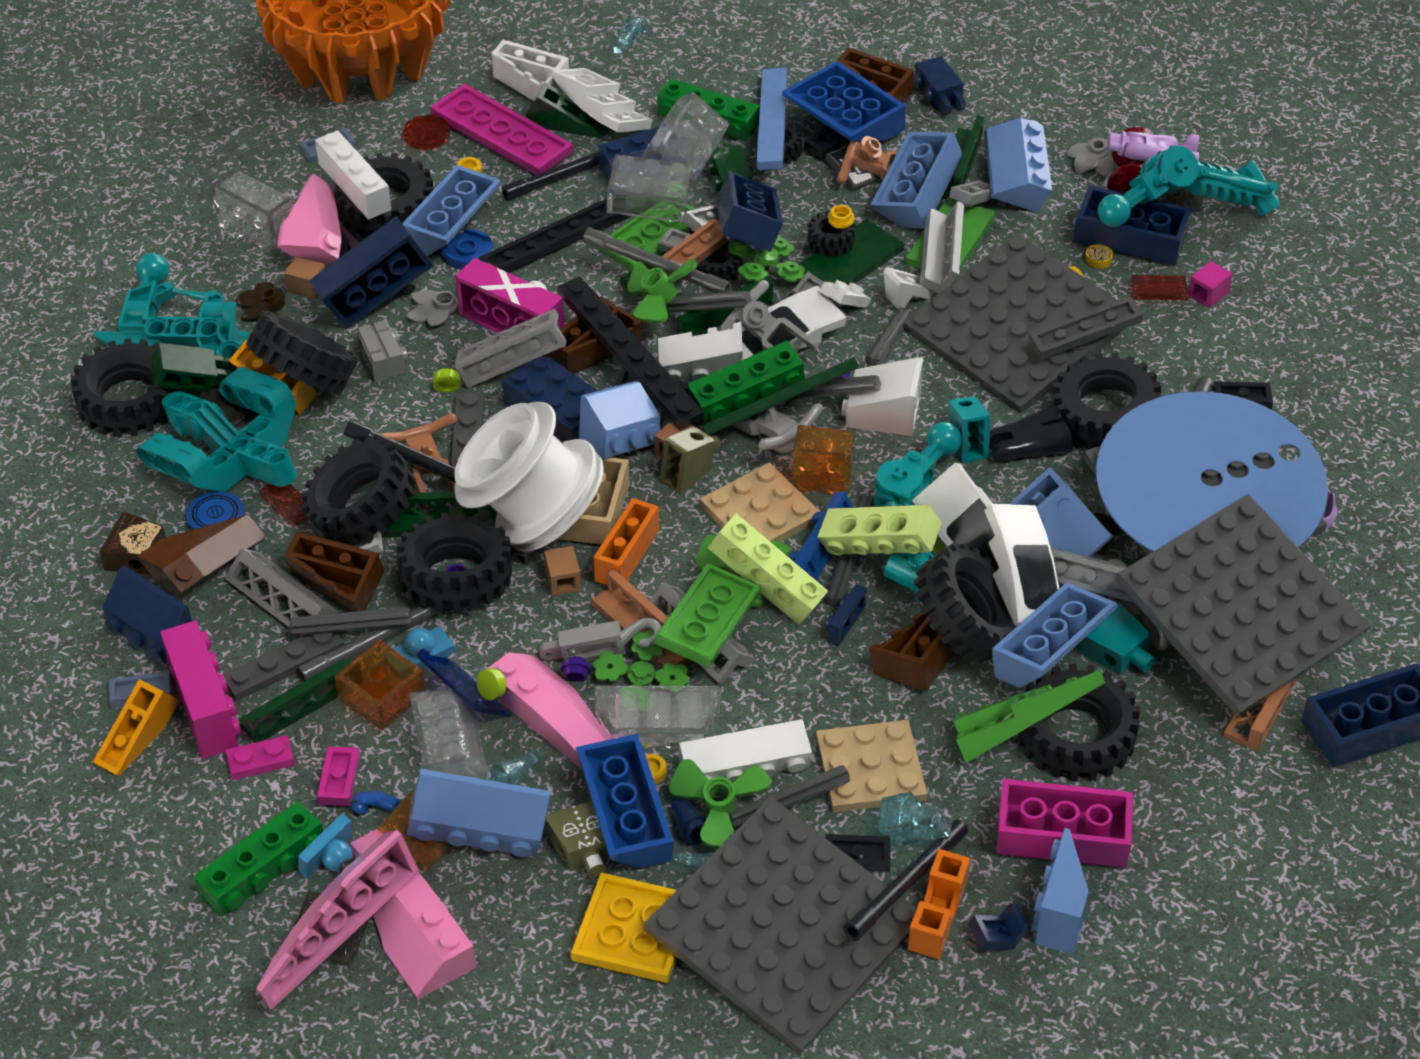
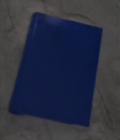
(461, 683)

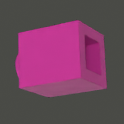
(1210, 284)

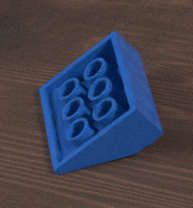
(848, 103)

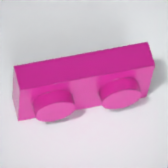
(260, 757)
(338, 776)

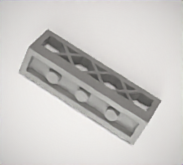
(942, 248)
(510, 348)
(1089, 573)
(276, 579)
(732, 650)

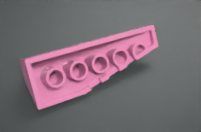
(548, 704)
(338, 913)
(420, 933)

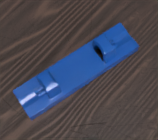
(813, 554)

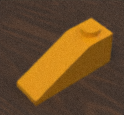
(301, 391)
(135, 727)

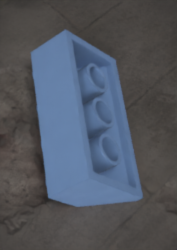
(1018, 163)
(917, 178)
(449, 207)
(1049, 634)
(478, 813)

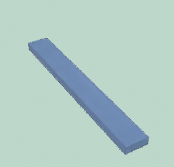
(772, 120)

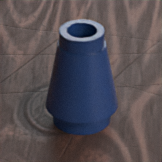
(688, 821)

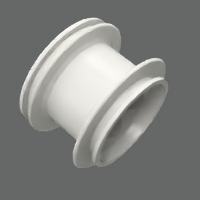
(528, 475)

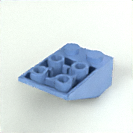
(1064, 515)
(1062, 900)

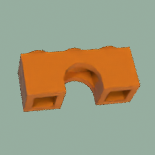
(938, 910)

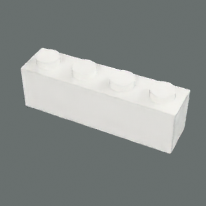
(353, 174)
(770, 747)

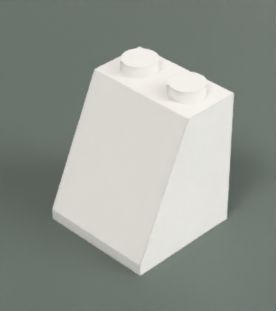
(894, 405)

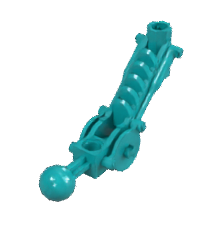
(1180, 169)
(902, 481)

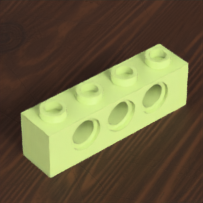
(879, 530)
(768, 567)

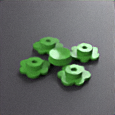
(754, 271)
(640, 672)

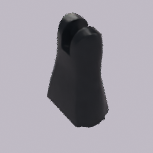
(1033, 436)

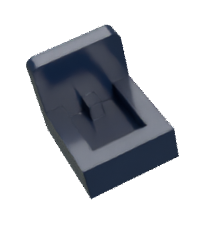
(999, 931)

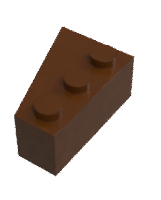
(886, 75)
(583, 347)
(335, 570)
(912, 654)

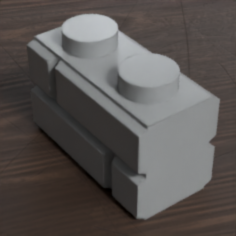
(382, 350)

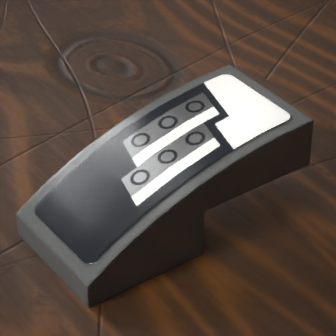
(857, 177)

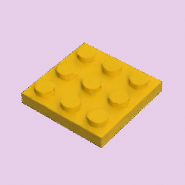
(614, 930)

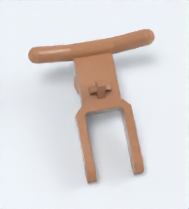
(866, 156)
(422, 440)

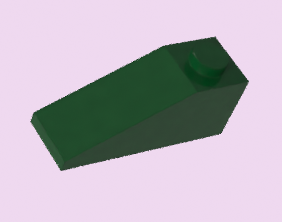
(559, 113)

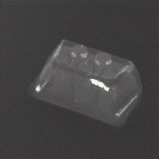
(658, 713)
(447, 734)

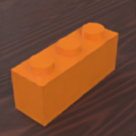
(627, 540)

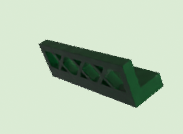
(969, 144)
(700, 321)
(436, 501)
(293, 704)

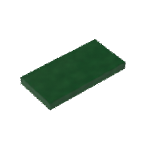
(871, 250)

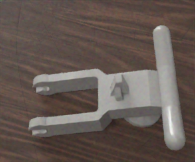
(760, 323)
(778, 428)

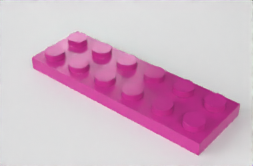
(502, 129)

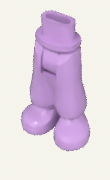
(1144, 145)

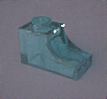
(909, 821)

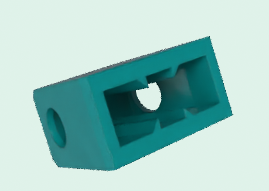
(972, 421)
(1119, 643)

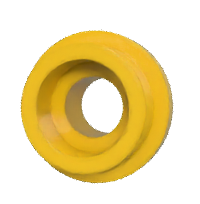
(841, 217)

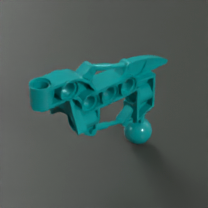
(212, 329)

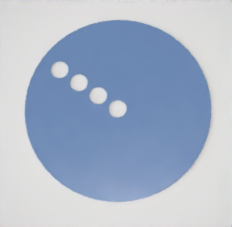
(1159, 450)

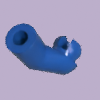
(374, 798)

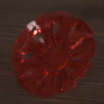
(426, 131)

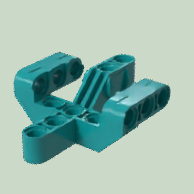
(236, 453)

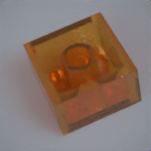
(823, 459)
(379, 684)

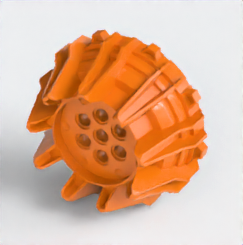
(352, 39)

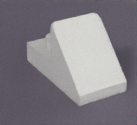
(903, 286)

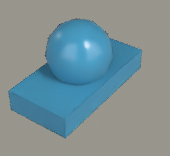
(434, 641)
(327, 849)

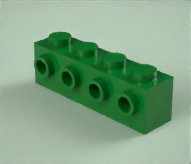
(738, 113)
(747, 380)
(257, 859)

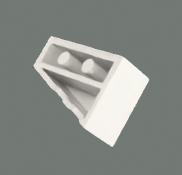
(526, 67)
(700, 355)

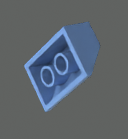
(618, 419)

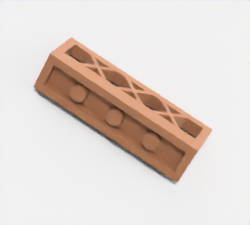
(697, 245)
(627, 606)
(1259, 723)

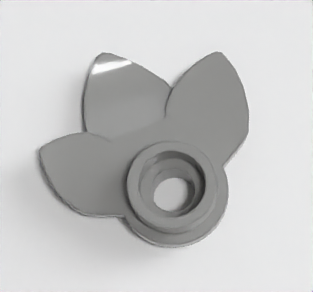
(1089, 157)
(433, 307)

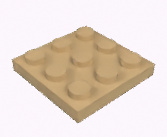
(764, 502)
(879, 763)

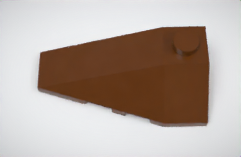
(193, 556)

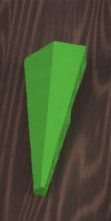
(1002, 720)

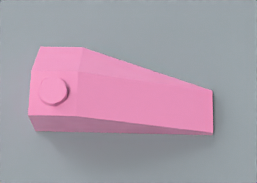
(313, 224)

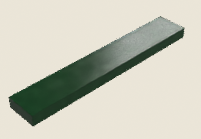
(779, 396)

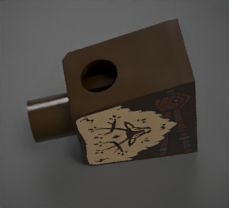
(127, 540)

